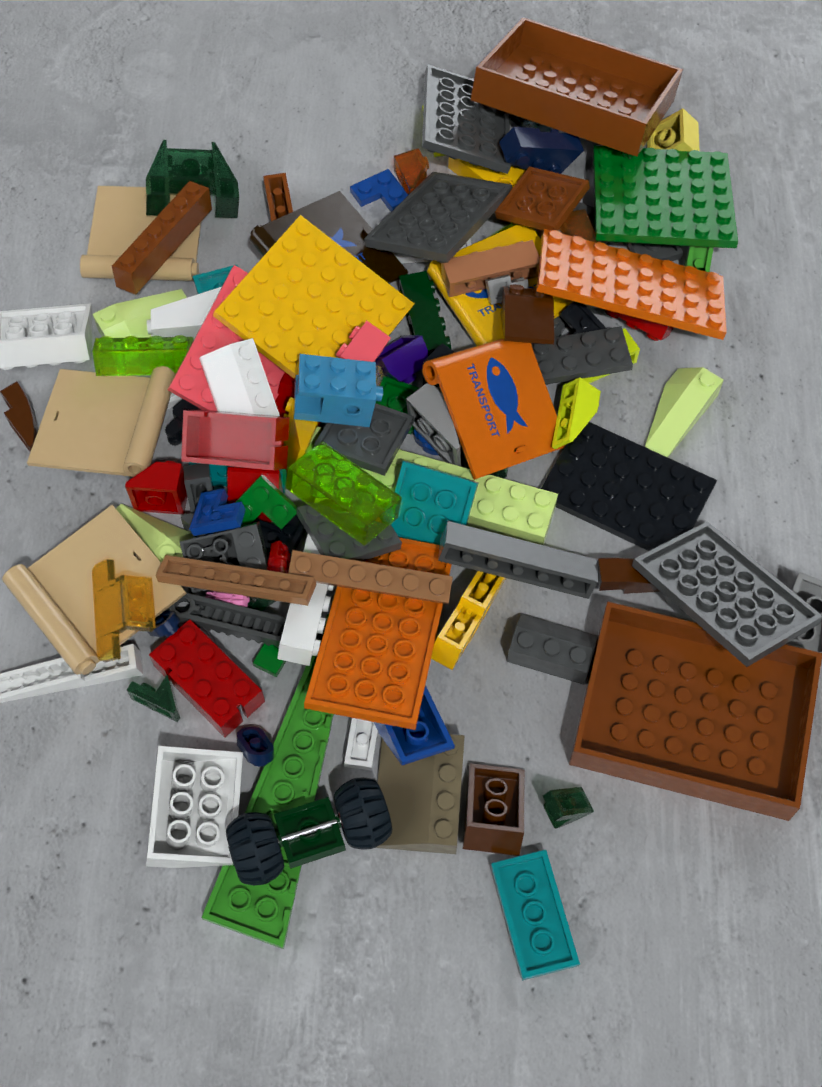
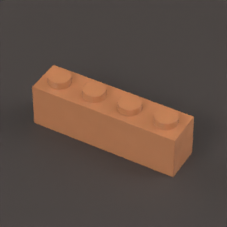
(470, 271)

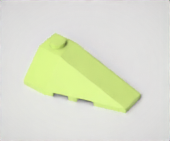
(131, 316)
(681, 406)
(156, 534)

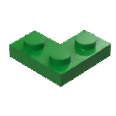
(267, 498)

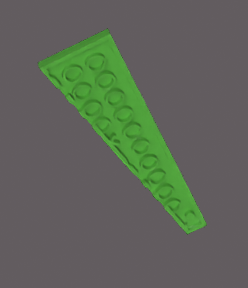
(284, 784)

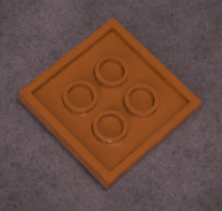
(542, 199)

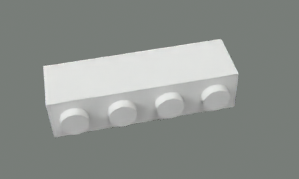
(238, 380)

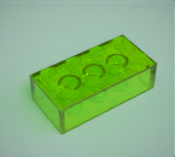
(343, 493)

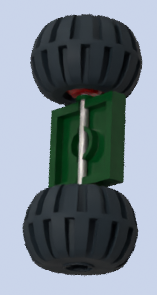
(308, 831)

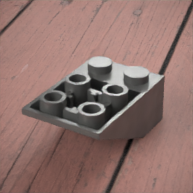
(235, 547)

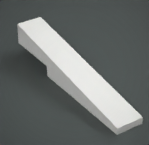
(58, 676)

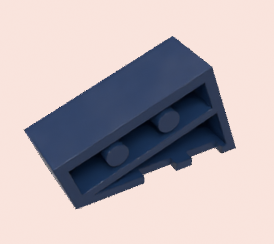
(540, 150)

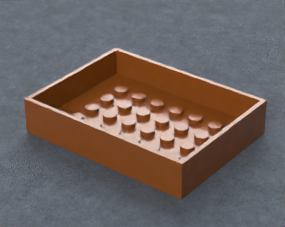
(577, 85)
(692, 718)

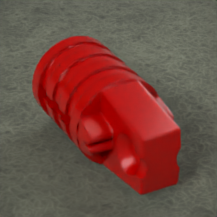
(279, 558)

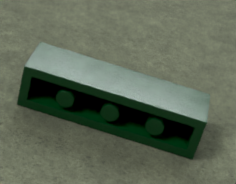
(424, 314)

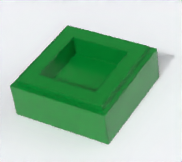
(267, 660)

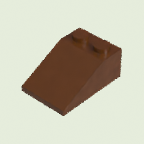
(527, 315)
(494, 809)

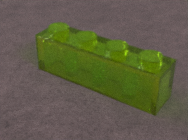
(138, 355)

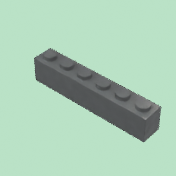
(518, 560)

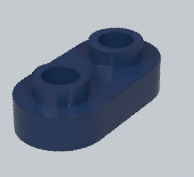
(166, 624)
(255, 746)

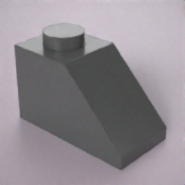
(197, 481)

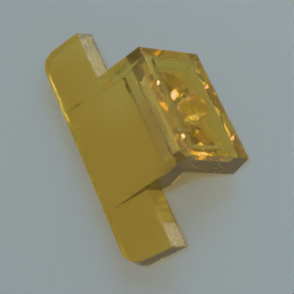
(119, 606)

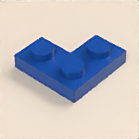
(379, 186)
(215, 515)

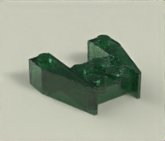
(177, 167)

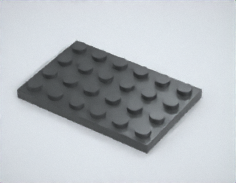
(461, 126)
(438, 216)
(727, 593)

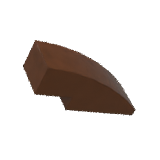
(20, 414)
(620, 575)

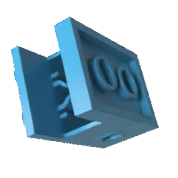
(336, 390)

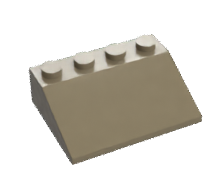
(423, 799)

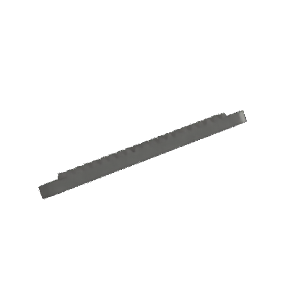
(233, 619)

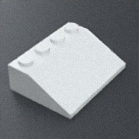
(45, 336)
(192, 806)

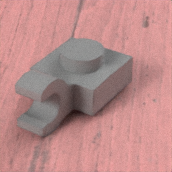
(495, 287)

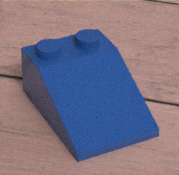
(427, 740)

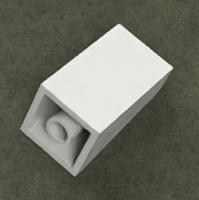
(182, 316)

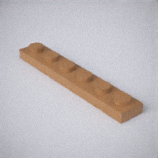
(372, 577)
(236, 580)

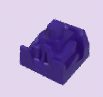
(403, 358)

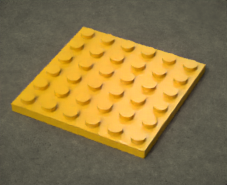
(308, 299)

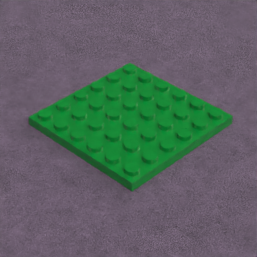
(664, 197)

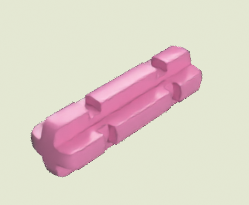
(235, 599)

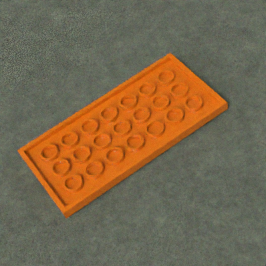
(632, 284)
(378, 647)

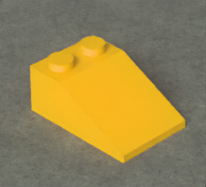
(299, 434)

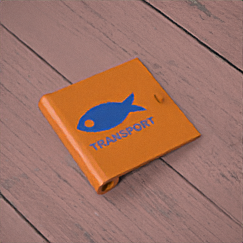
(496, 404)

